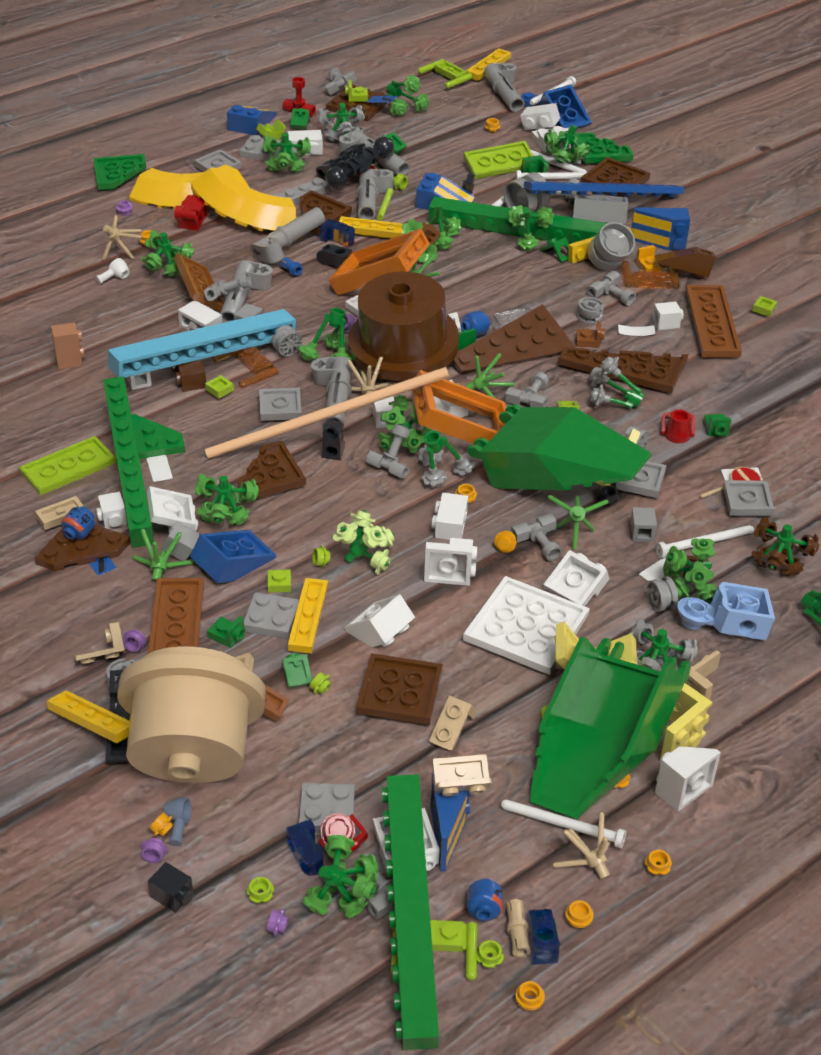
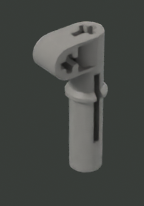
(502, 77)
(393, 163)
(372, 182)
(270, 247)
(261, 280)
(336, 375)

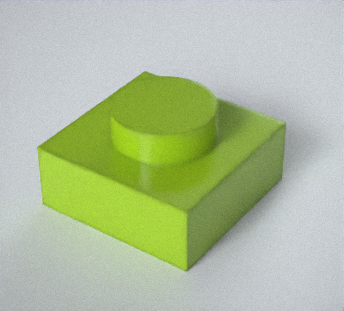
(764, 306)
(219, 386)
(279, 581)

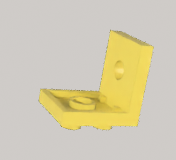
(567, 640)
(687, 719)

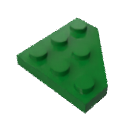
(603, 148)
(117, 169)
(156, 439)

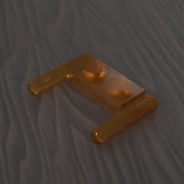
(654, 280)
(255, 362)

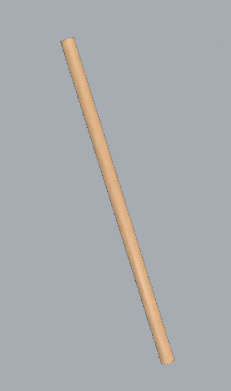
(327, 412)

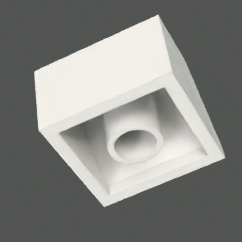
(381, 621)
(686, 775)

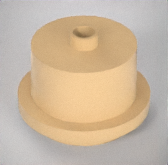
(189, 713)

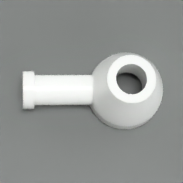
(117, 268)

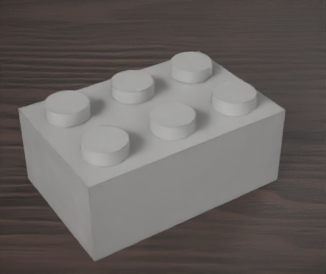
(601, 208)

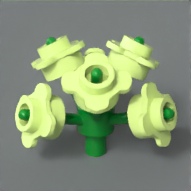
(365, 537)

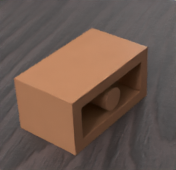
(66, 345)

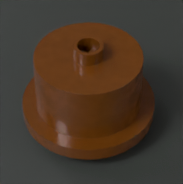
(405, 324)

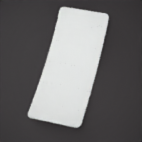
(636, 331)

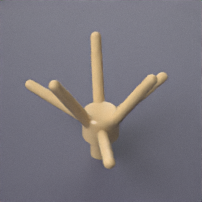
(115, 234)
(367, 384)
(592, 858)

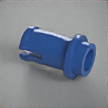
(294, 268)

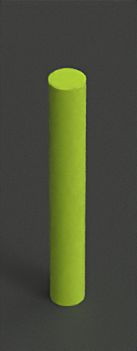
(385, 203)

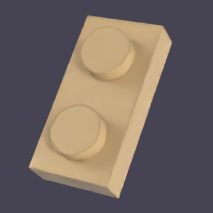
(53, 514)

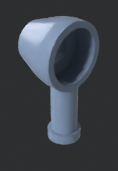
(181, 811)

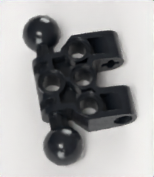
(353, 161)

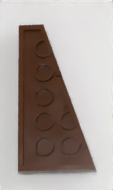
(519, 341)
(638, 367)

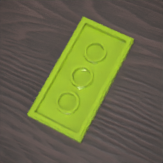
(497, 159)
(67, 465)

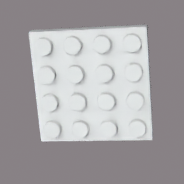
(522, 624)

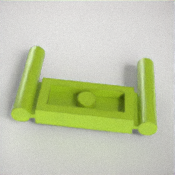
(449, 70)
(454, 937)

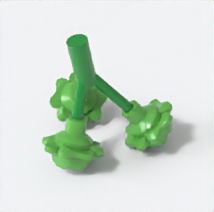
(518, 215)
(450, 227)

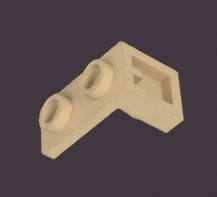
(113, 636)
(698, 672)
(451, 722)

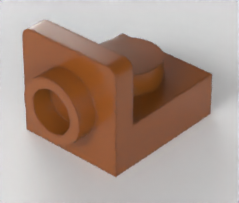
(430, 232)
(589, 337)
(274, 704)

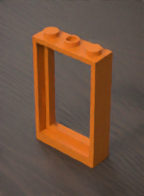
(379, 259)
(461, 396)

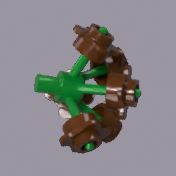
(785, 547)

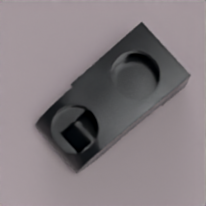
(333, 255)
(333, 438)

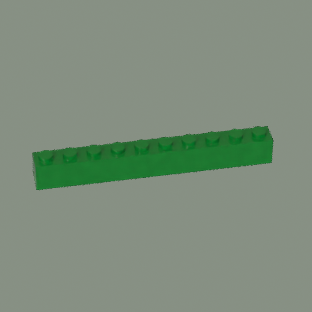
(496, 218)
(128, 461)
(410, 915)

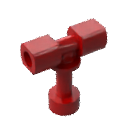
(298, 102)

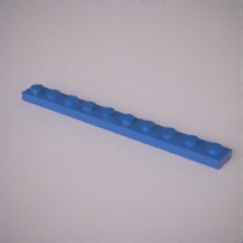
(598, 188)

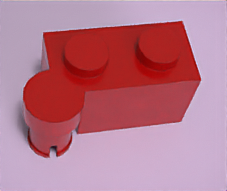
(191, 213)

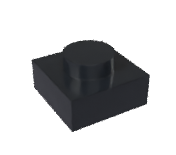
(468, 184)

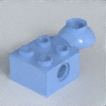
(733, 611)

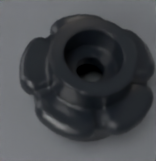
(608, 493)

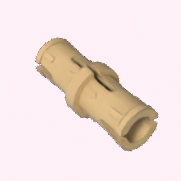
(518, 928)

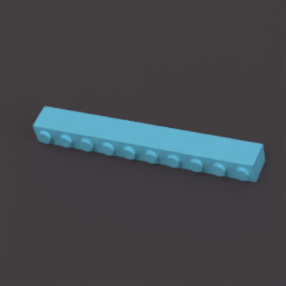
(196, 344)

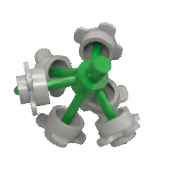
(341, 123)
(661, 646)

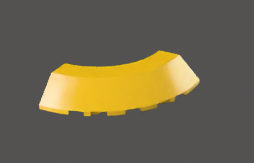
(168, 188)
(242, 203)

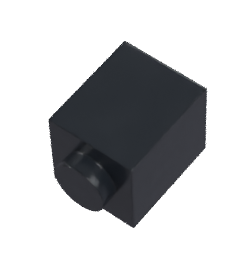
(170, 887)

